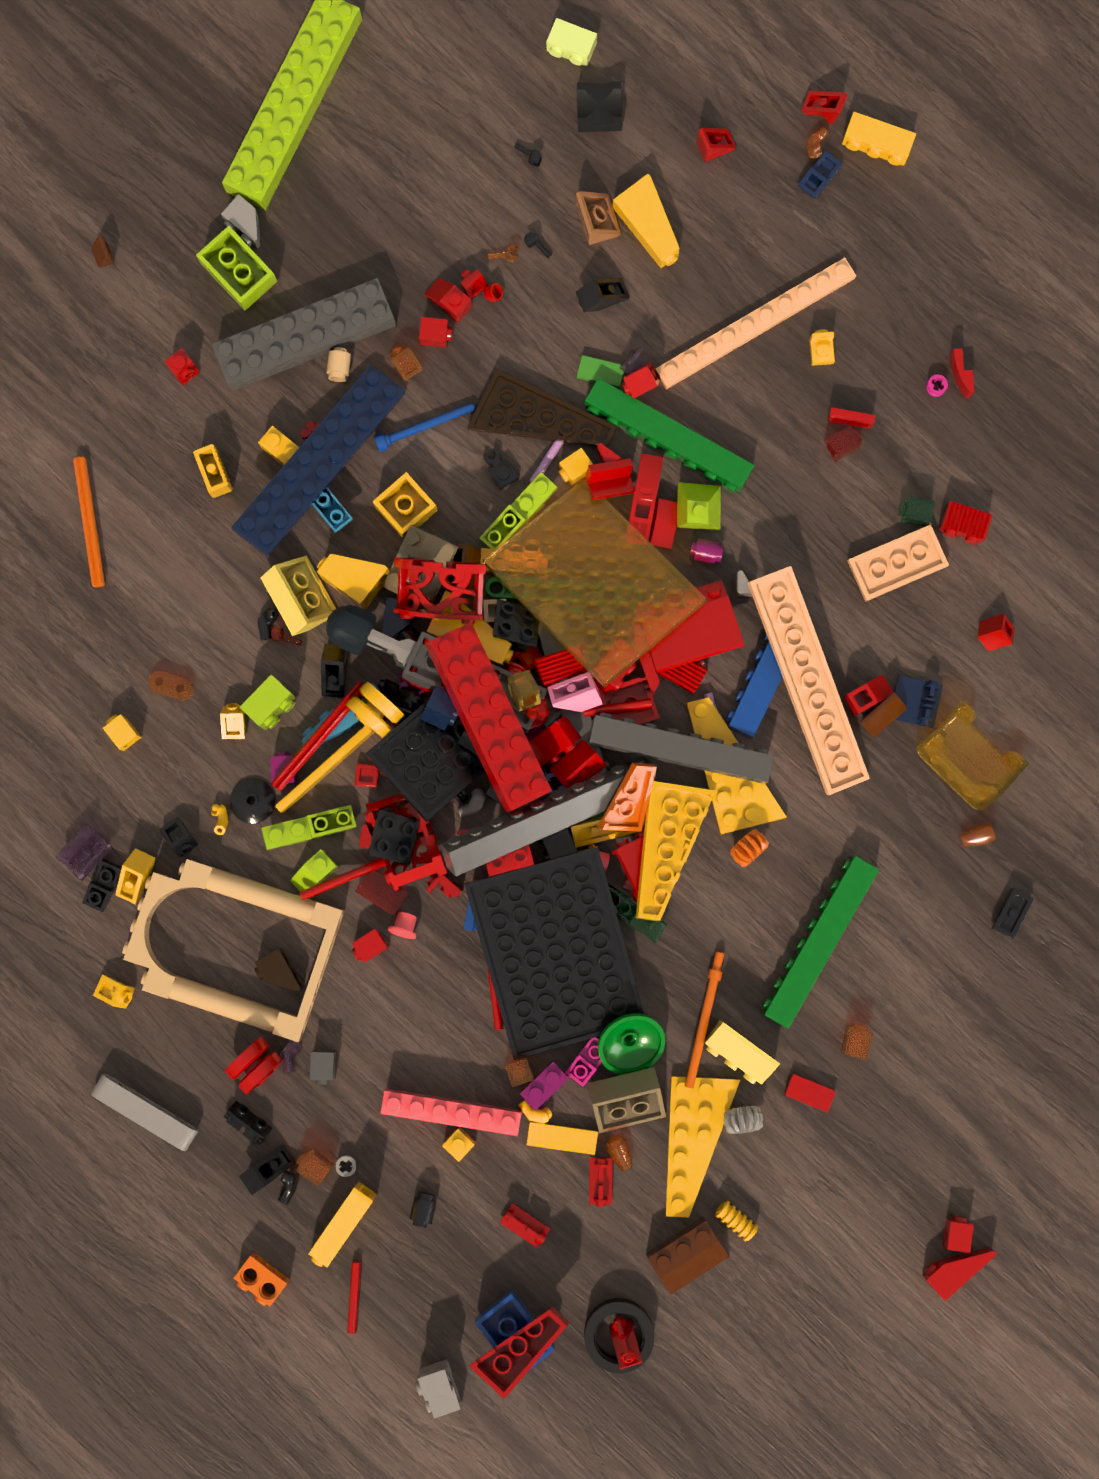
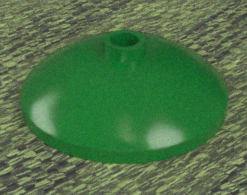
(636, 1051)

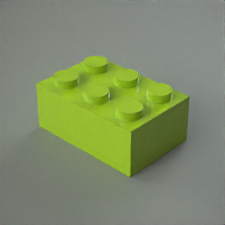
(236, 268)

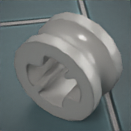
(346, 1173)

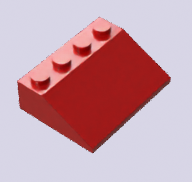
(703, 634)

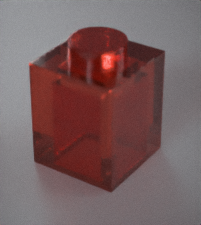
(843, 443)

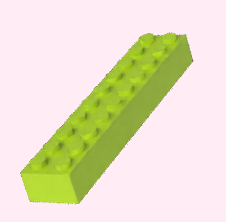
(292, 101)

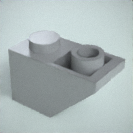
(243, 219)

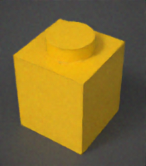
(574, 467)
(121, 731)
(459, 1144)

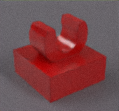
(472, 283)

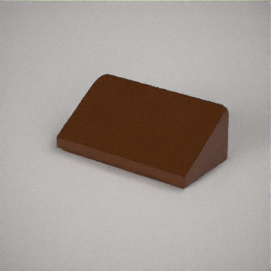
(883, 715)

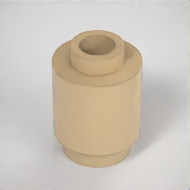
(338, 364)

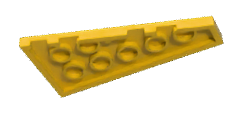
(737, 801)
(669, 835)

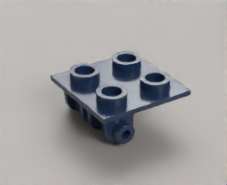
(920, 699)

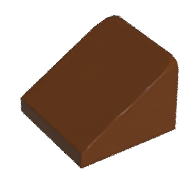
(102, 252)

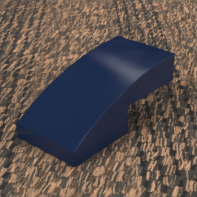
(820, 175)

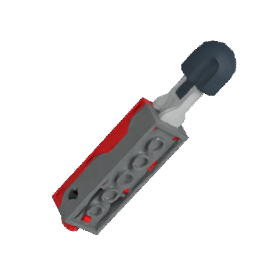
(354, 629)

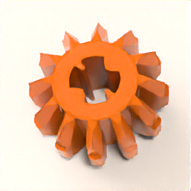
(749, 848)

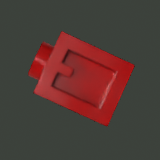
(448, 887)

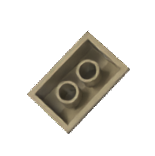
(422, 545)
(626, 1100)

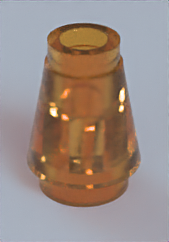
(979, 836)
(619, 1152)

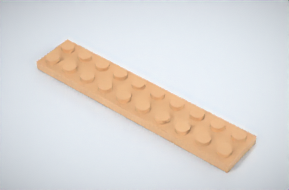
(808, 680)

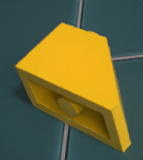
(134, 875)

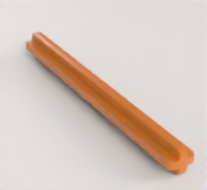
(88, 521)

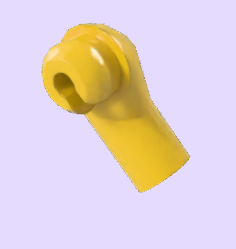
(222, 821)
(538, 1116)

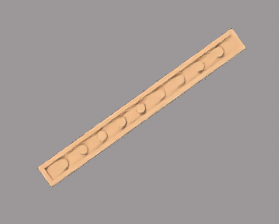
(755, 323)

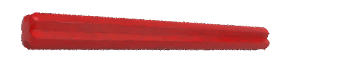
(316, 739)

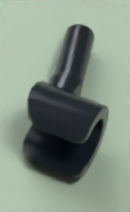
(534, 155)
(533, 239)

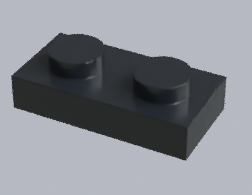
(1012, 913)

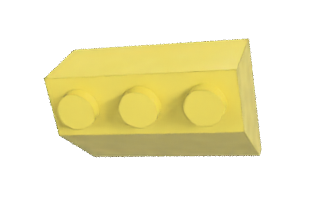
(298, 594)
(740, 1053)

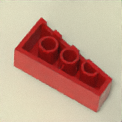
(514, 1356)

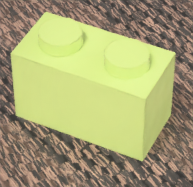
(571, 42)

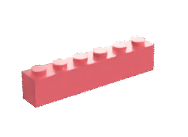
(451, 1112)

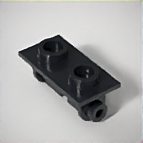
(404, 699)
(256, 1128)

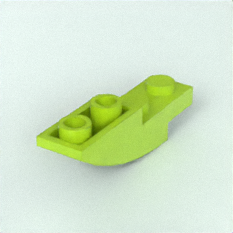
(519, 512)
(308, 827)

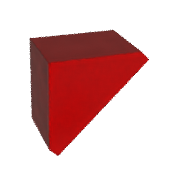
(714, 142)

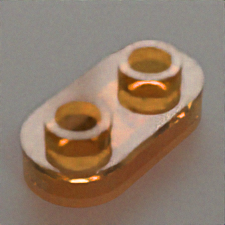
(170, 685)

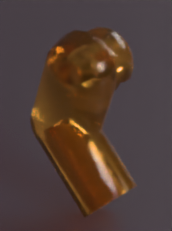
(813, 143)

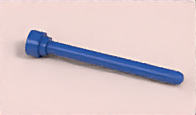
(384, 441)

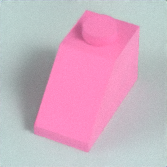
(575, 693)

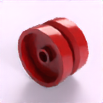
(253, 1064)

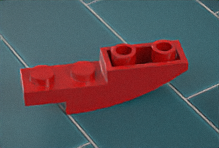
(645, 493)

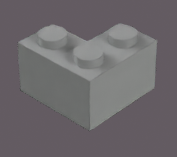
(438, 1388)

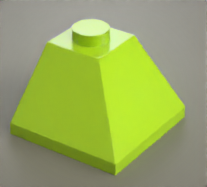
(699, 506)

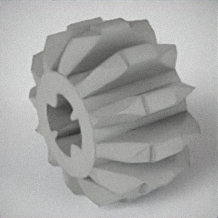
(743, 1119)

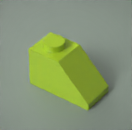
(314, 871)

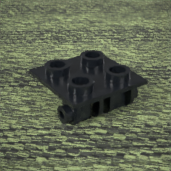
(516, 624)
(393, 837)

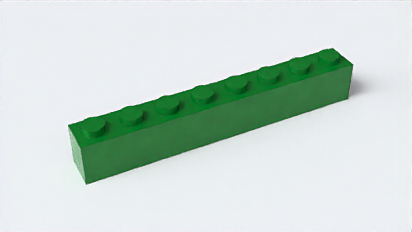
(668, 435)
(820, 941)

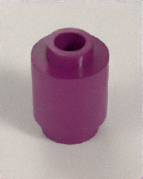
(706, 550)

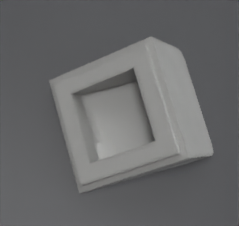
(742, 587)

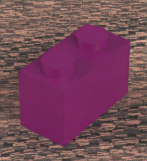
(544, 1085)

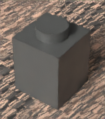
(322, 1066)

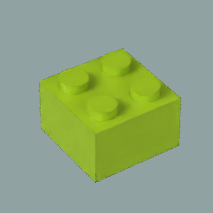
(268, 703)

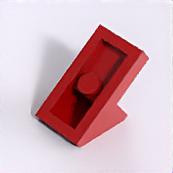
(824, 104)

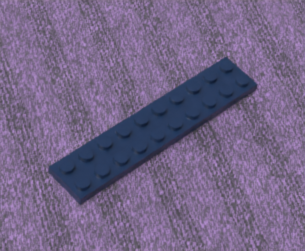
(318, 461)

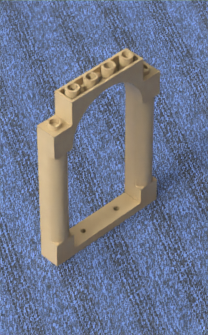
(171, 986)

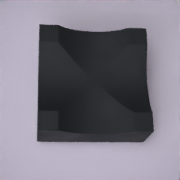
(599, 107)

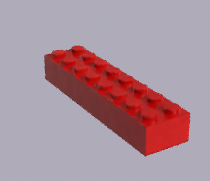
(488, 717)

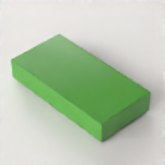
(592, 369)

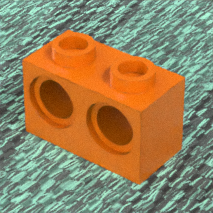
(265, 1274)

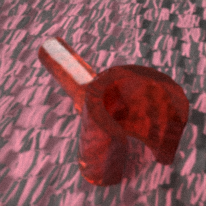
(278, 635)

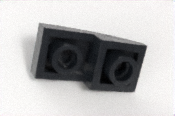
(103, 885)

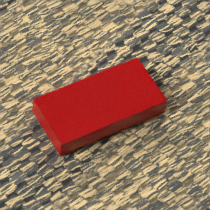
(851, 418)
(810, 1093)

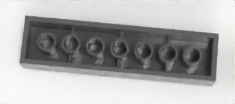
(304, 334)

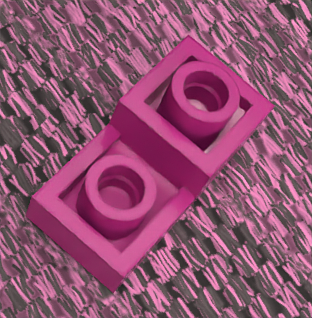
(585, 1063)

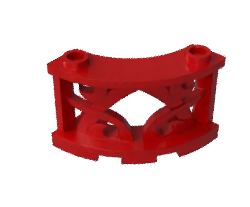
(409, 573)
(430, 861)

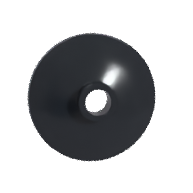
(263, 804)

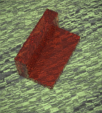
(381, 894)

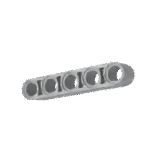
(144, 1112)

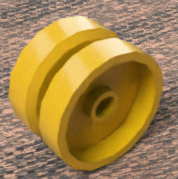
(374, 710)

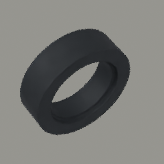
(610, 1307)

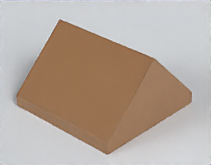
(597, 216)

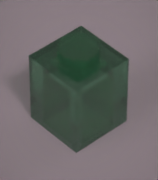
(916, 511)

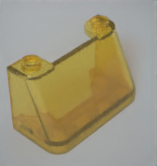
(969, 759)

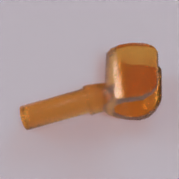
(505, 254)

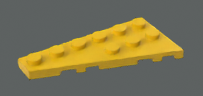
(693, 1135)

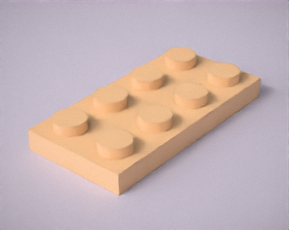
(898, 563)

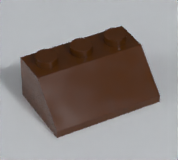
(687, 1255)

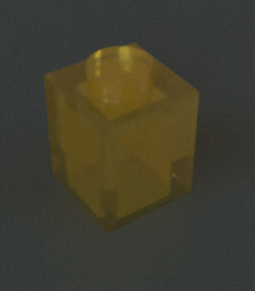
(524, 690)

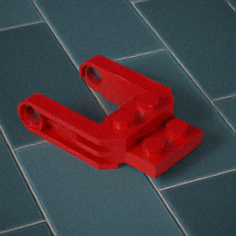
(636, 690)

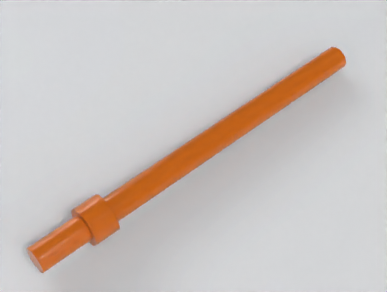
(714, 976)

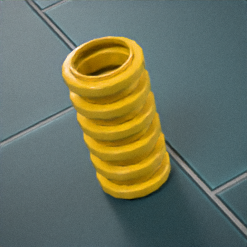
(736, 1220)

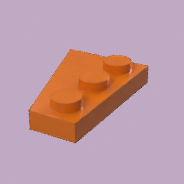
(631, 800)

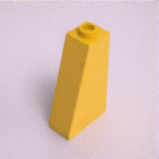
(647, 220)
(497, 649)
(342, 1225)

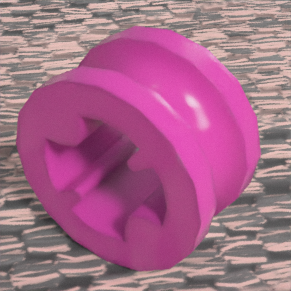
(943, 384)

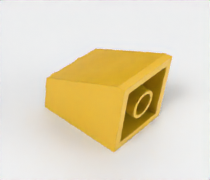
(353, 578)

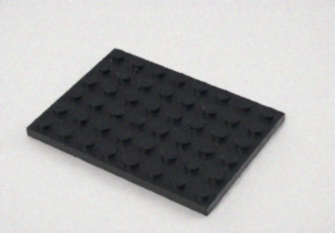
(554, 951)

